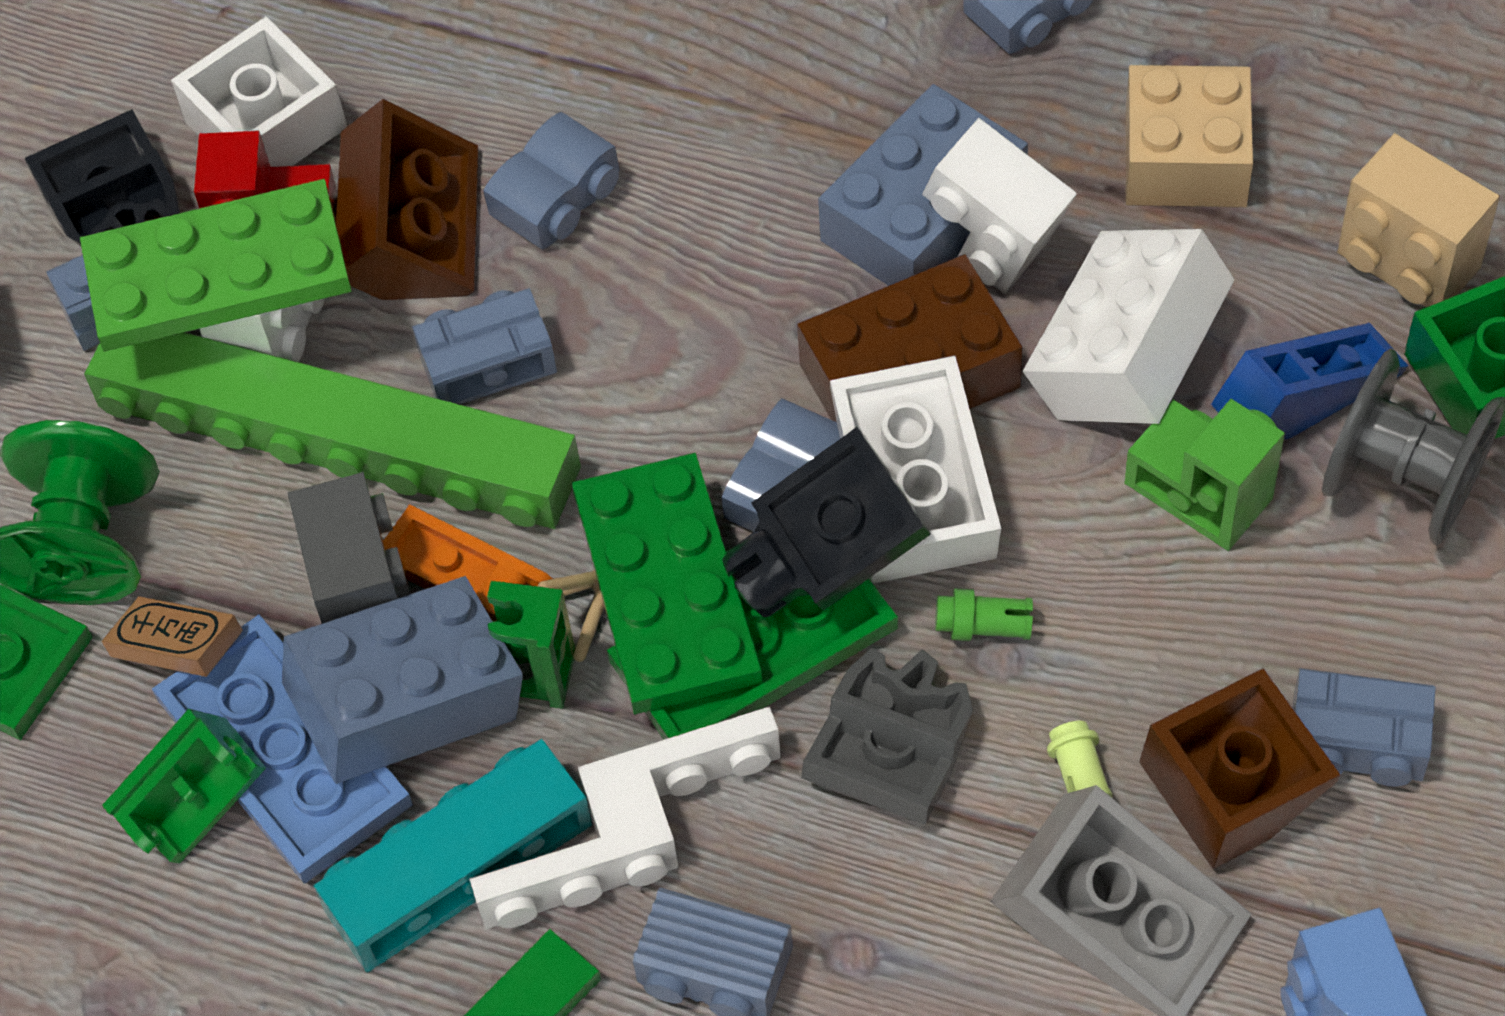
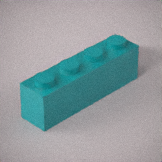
(426, 864)

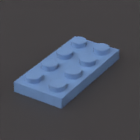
(295, 796)

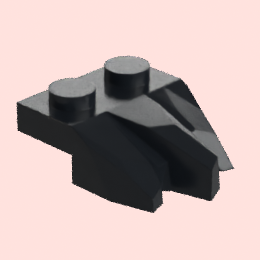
(104, 178)

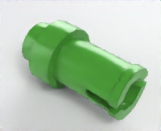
(986, 616)

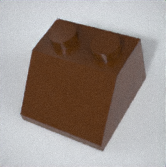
(1236, 767)

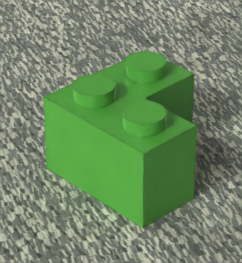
(1208, 469)

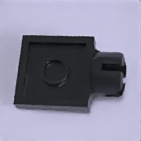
(824, 529)

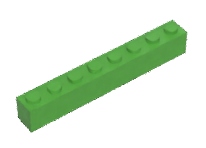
(341, 425)

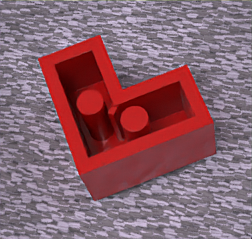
(237, 167)

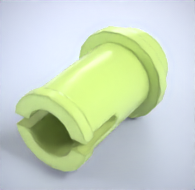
(1077, 757)

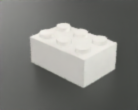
(1129, 326)

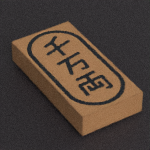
(172, 636)

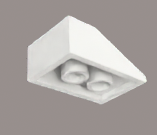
(930, 446)

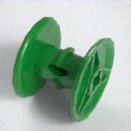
(76, 477)

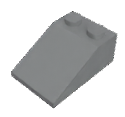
(1121, 903)

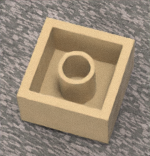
(1188, 136)
(1416, 223)

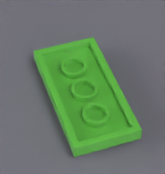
(214, 265)

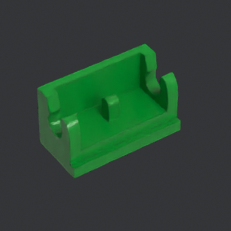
(536, 632)
(184, 785)

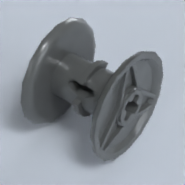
(1412, 446)

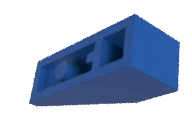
(1305, 377)

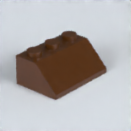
(406, 206)

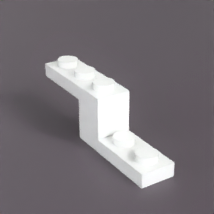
(628, 818)

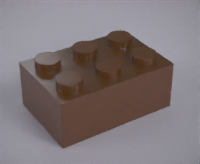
(914, 322)

